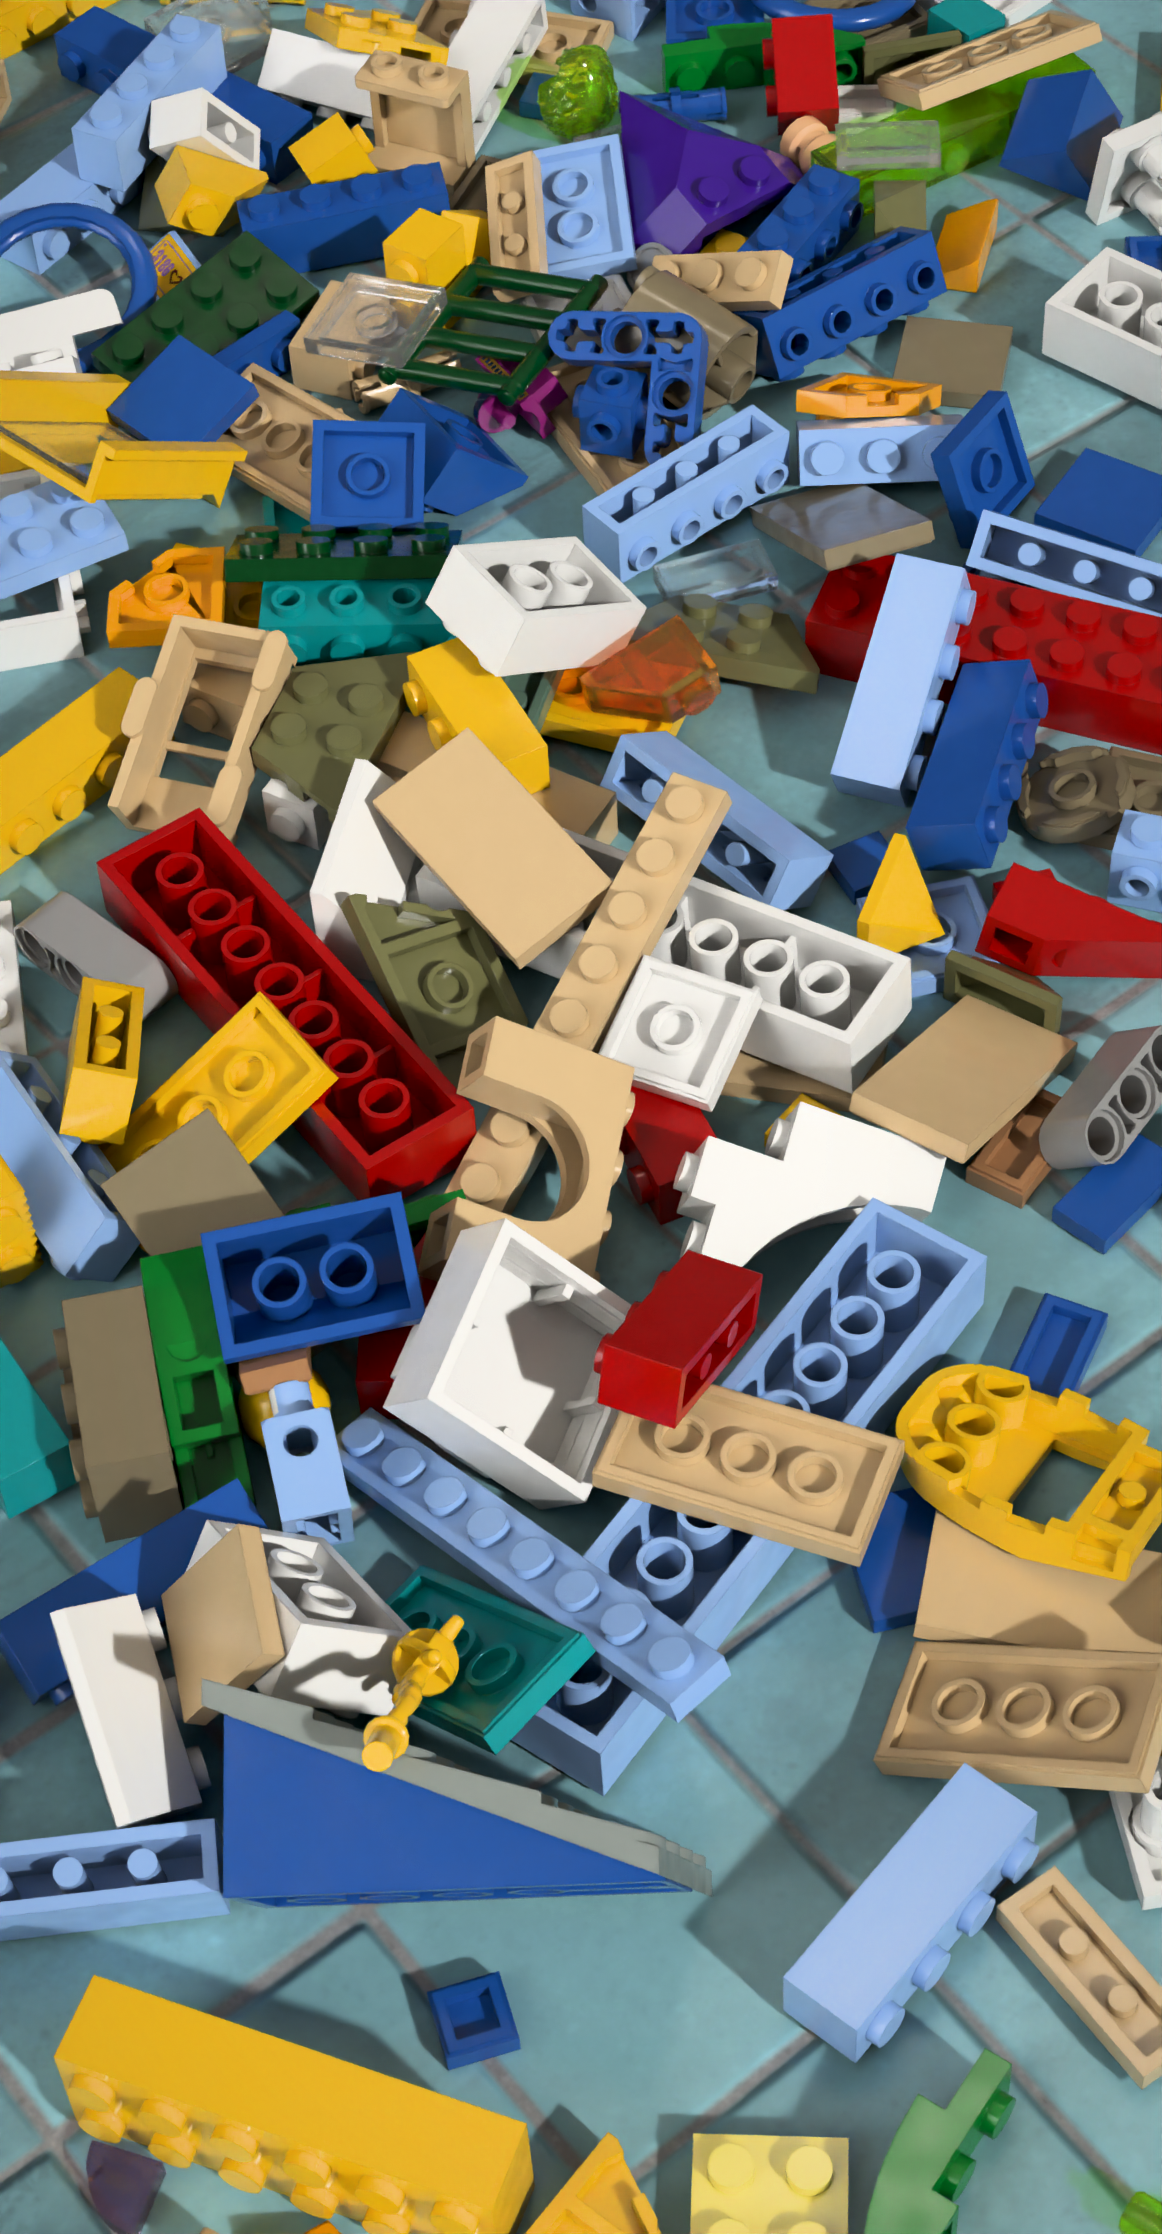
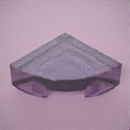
(122, 2186)

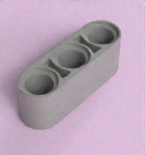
(77, 942)
(1106, 1102)

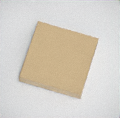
(222, 1620)

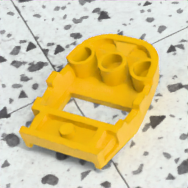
(984, 1433)

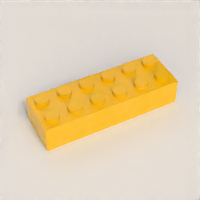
(290, 2119)

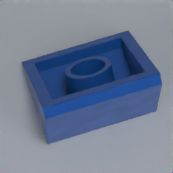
(1061, 131)

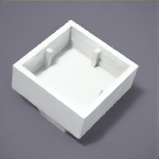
(508, 1365)

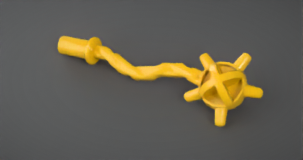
(423, 1666)

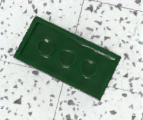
(210, 307)
(329, 555)

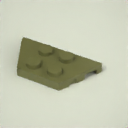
(742, 640)
(328, 720)
(433, 974)

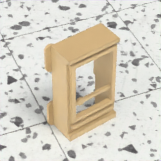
(139, 794)

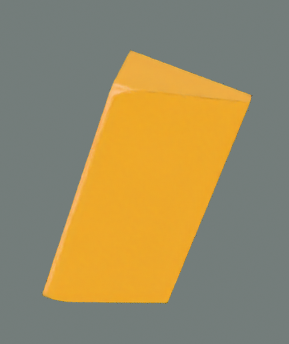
(966, 244)

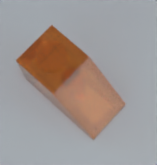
(654, 677)

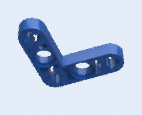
(665, 365)

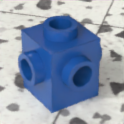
(612, 411)

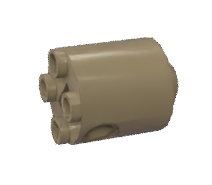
(730, 338)

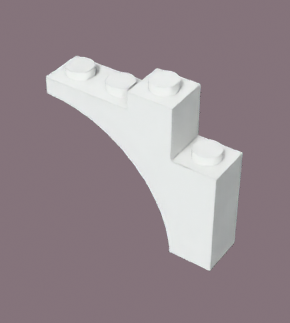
(818, 1177)

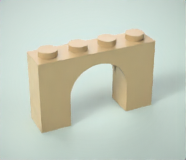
(578, 1107)

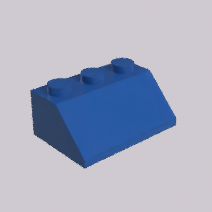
(313, 1277)

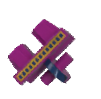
(533, 406)

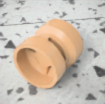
(803, 137)

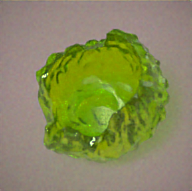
(581, 94)

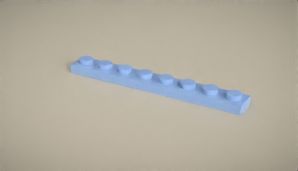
(530, 1565)

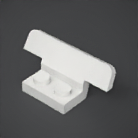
(44, 334)

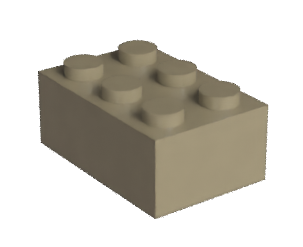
(116, 1413)

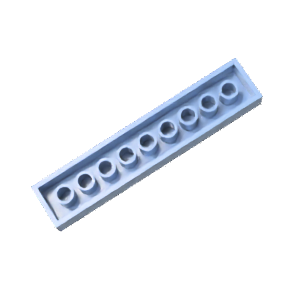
(840, 1348)

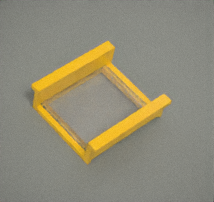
(67, 435)

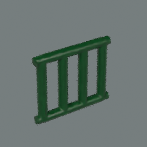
(530, 356)

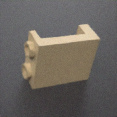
(419, 115)

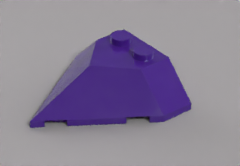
(693, 177)

